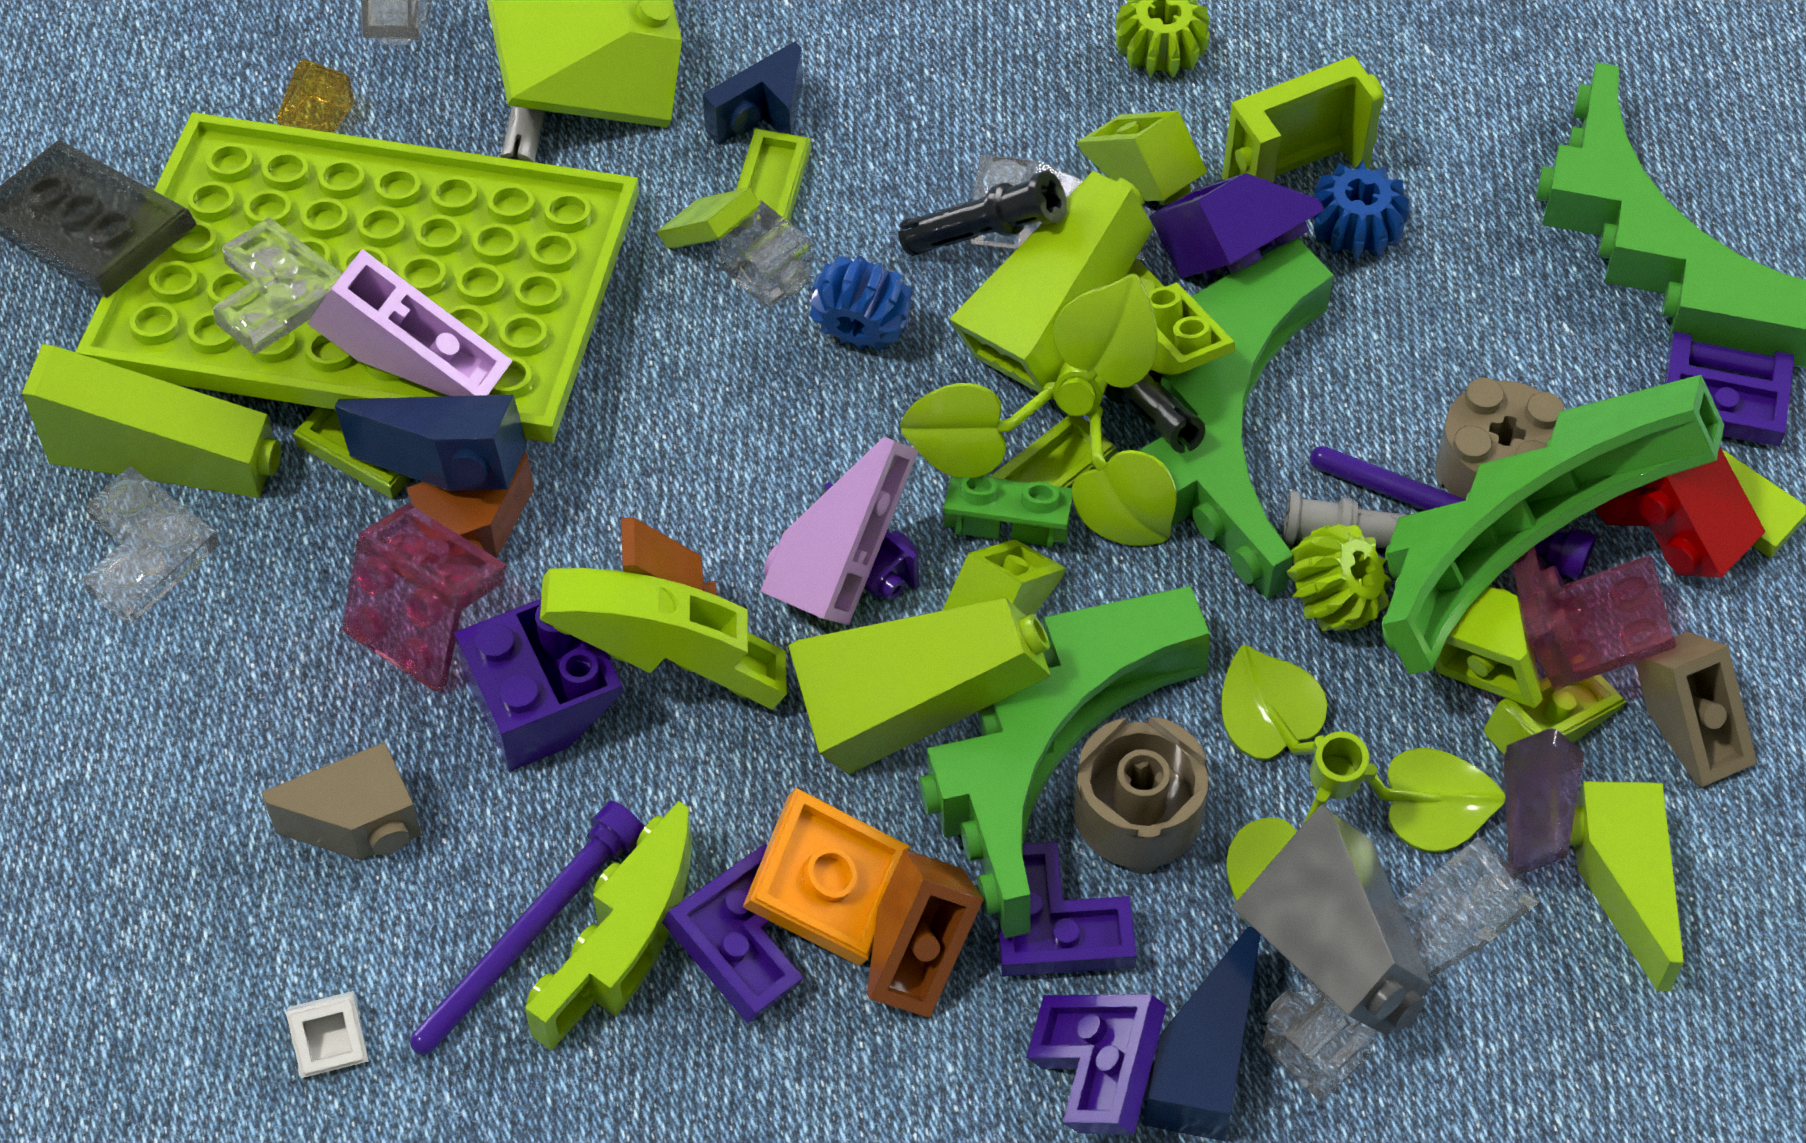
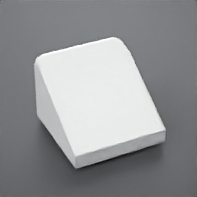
(327, 1034)

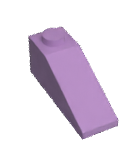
(404, 332)
(835, 542)

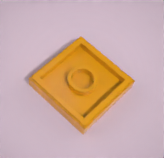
(824, 876)

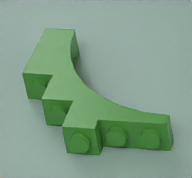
(1654, 247)
(1261, 313)
(1515, 502)
(1096, 666)

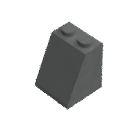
(1340, 923)

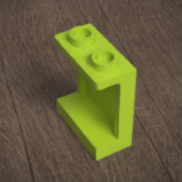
(1305, 121)

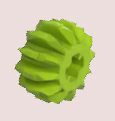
(1162, 34)
(1339, 577)

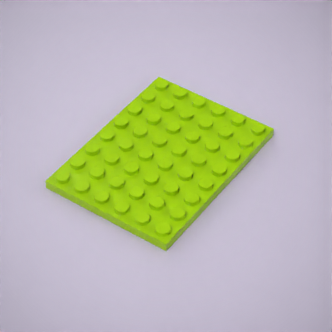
(487, 238)

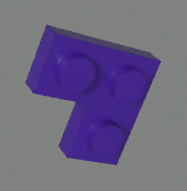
(1066, 933)
(732, 941)
(1112, 1048)

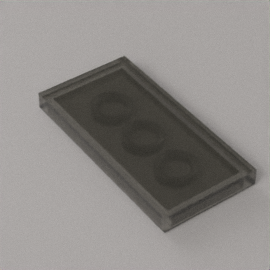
(88, 218)

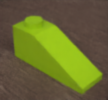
(1629, 869)

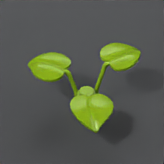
(1103, 341)
(1278, 705)

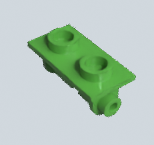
(1035, 509)

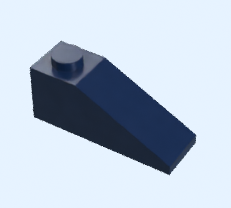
(438, 439)
(1201, 1049)

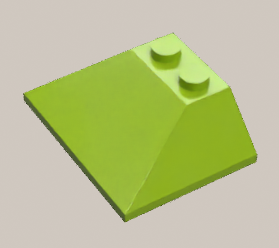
(589, 57)

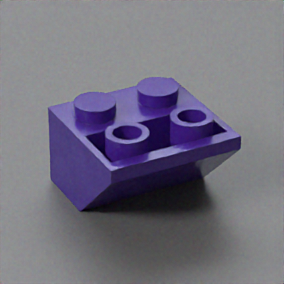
(1230, 224)
(534, 683)

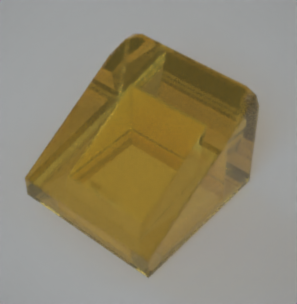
(316, 98)

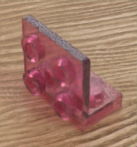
(411, 591)
(1594, 620)

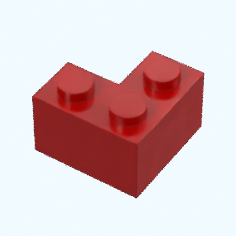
(1694, 515)

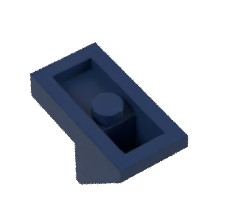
(760, 92)

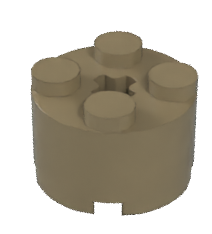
(1492, 424)
(1141, 792)

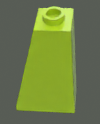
(1016, 308)
(118, 418)
(913, 676)

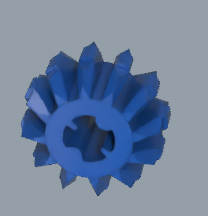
(1360, 210)
(860, 303)

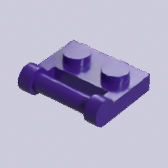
(1748, 405)

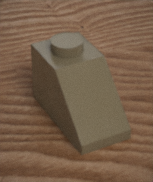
(1698, 707)
(347, 806)

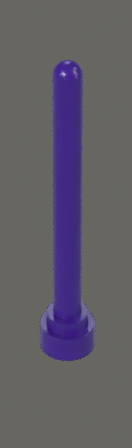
(1563, 549)
(612, 835)

